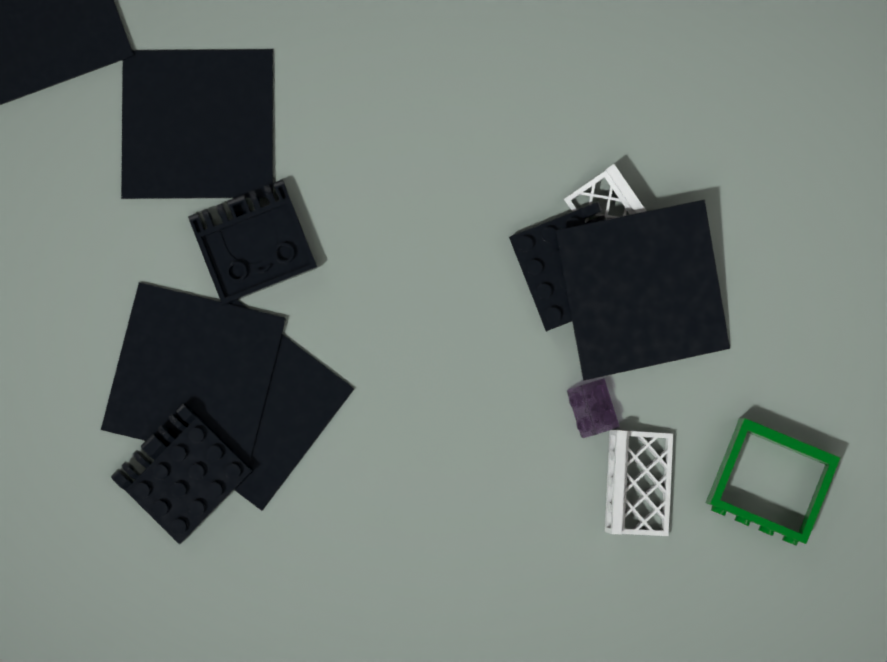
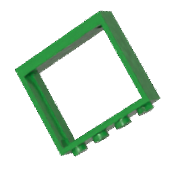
(766, 526)

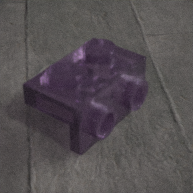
(592, 408)

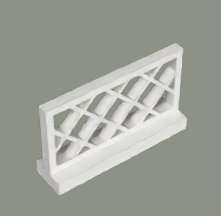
(618, 185)
(617, 483)

